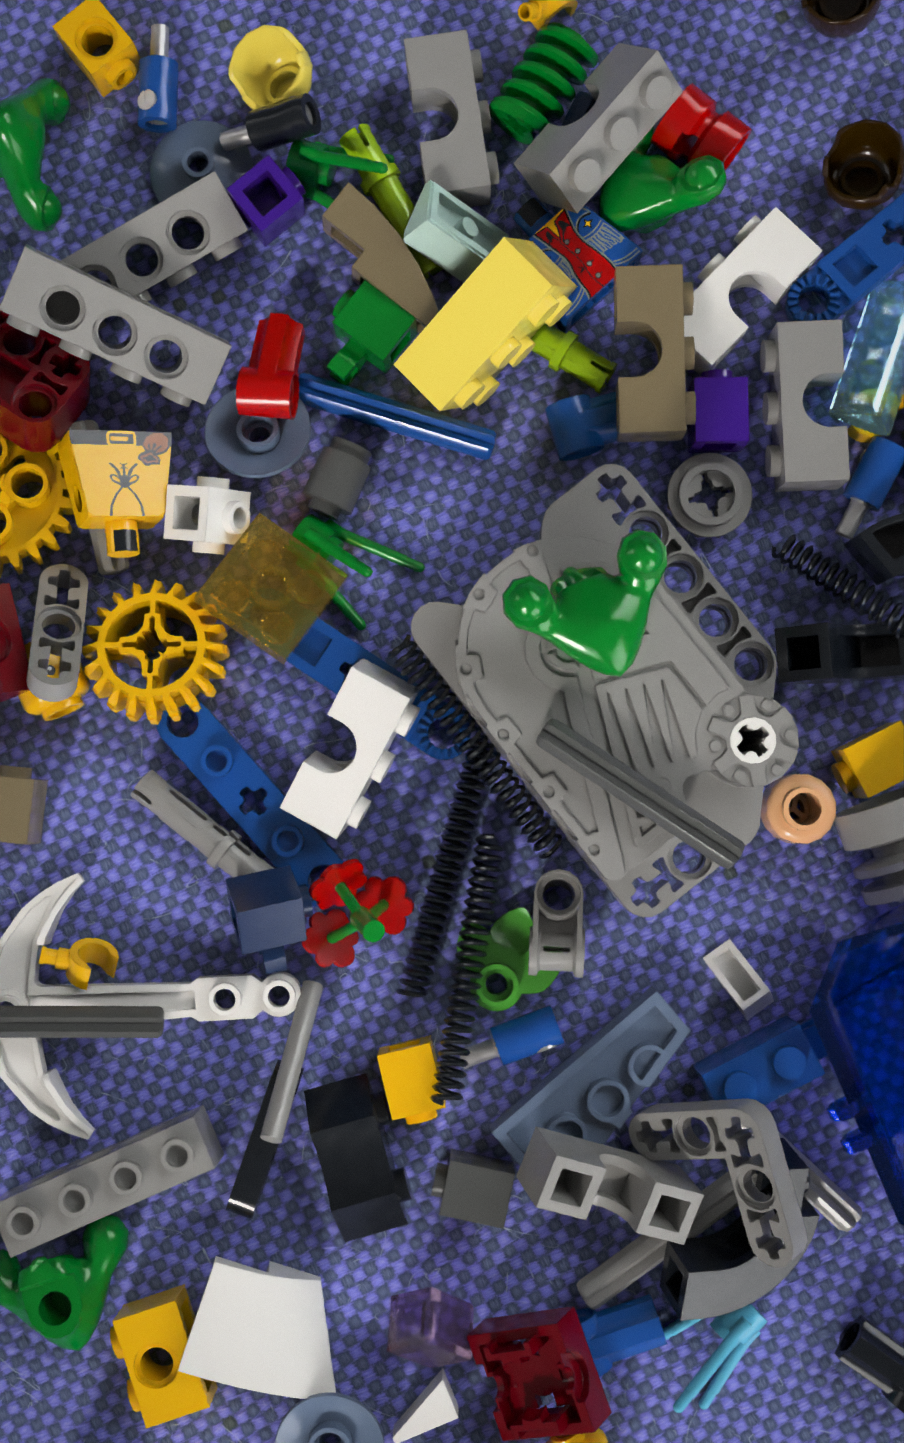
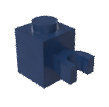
(268, 913)

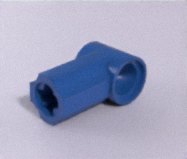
(582, 424)
(621, 1331)

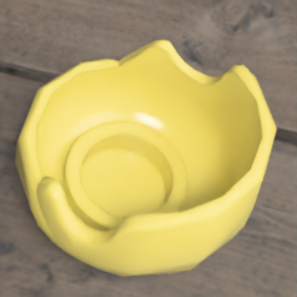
(270, 66)

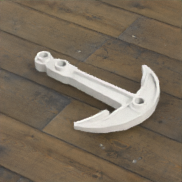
(23, 1059)

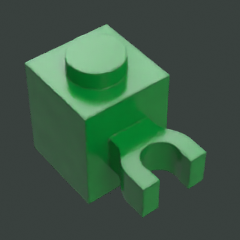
(371, 329)

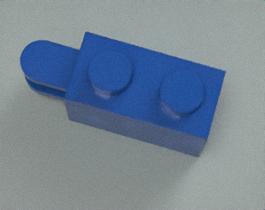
(764, 1063)

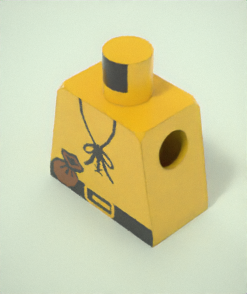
(117, 482)

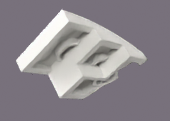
(261, 1331)

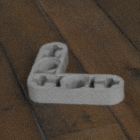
(733, 1143)

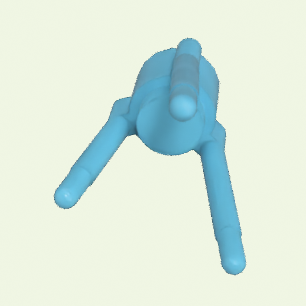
(738, 1332)

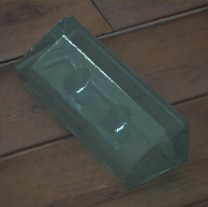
(874, 368)

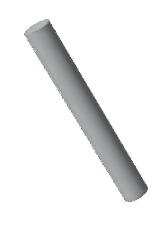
(291, 1062)

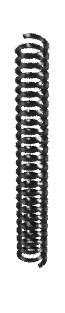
(840, 578)
(515, 812)
(445, 881)
(462, 972)

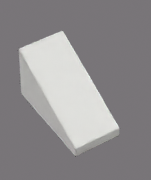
(739, 979)
(430, 1410)

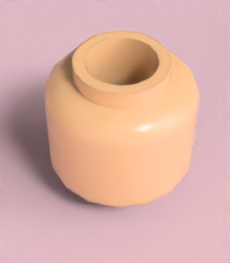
(815, 813)

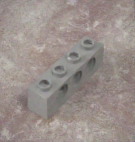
(201, 201)
(42, 275)
(108, 1180)

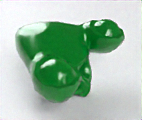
(22, 149)
(653, 189)
(591, 612)
(63, 1293)

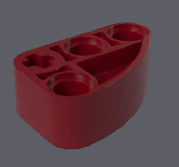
(39, 384)

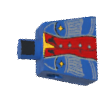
(582, 248)

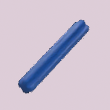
(396, 416)

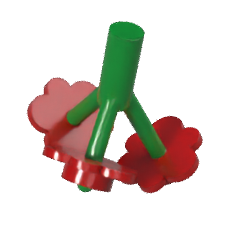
(373, 912)

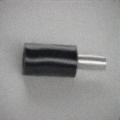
(276, 124)

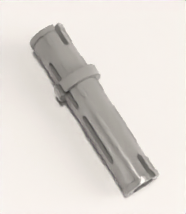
(194, 825)

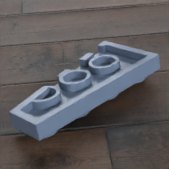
(600, 1080)

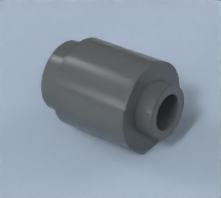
(337, 478)

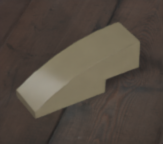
(380, 254)

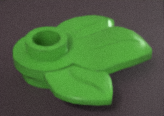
(509, 957)

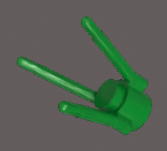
(317, 165)
(326, 541)

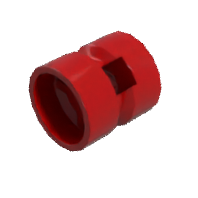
(696, 129)

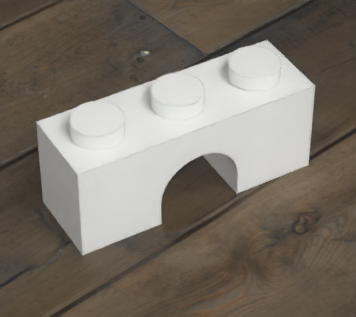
(767, 258)
(333, 791)

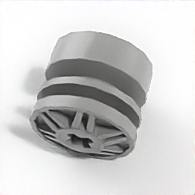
(879, 827)

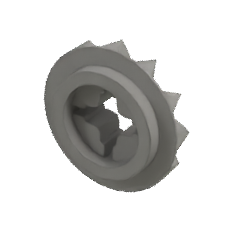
(722, 475)

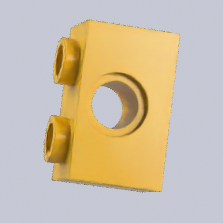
(154, 1389)

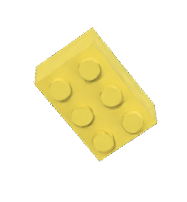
(487, 325)

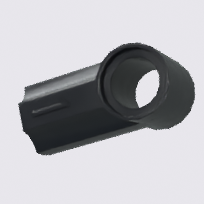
(874, 1357)

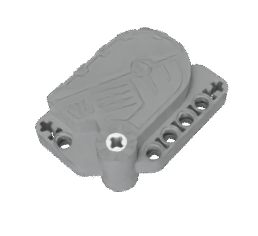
(670, 717)

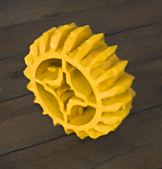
(114, 648)

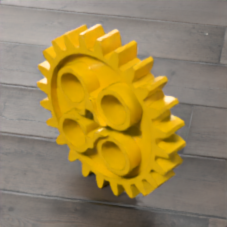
(33, 519)

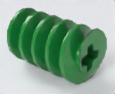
(541, 79)

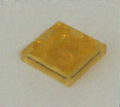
(271, 588)

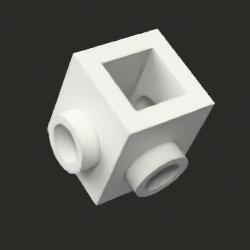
(206, 514)

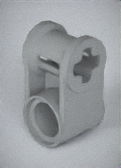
(557, 929)

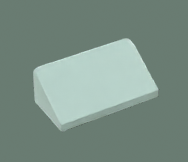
(450, 232)

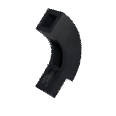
(838, 653)
(720, 1270)

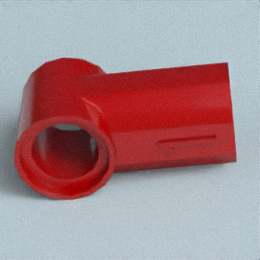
(272, 379)

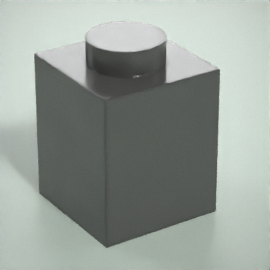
(474, 1188)

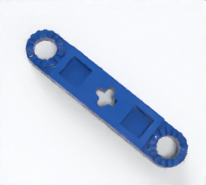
(852, 267)
(325, 653)
(226, 772)

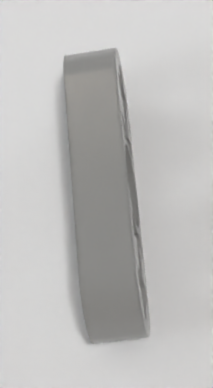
(42, 645)

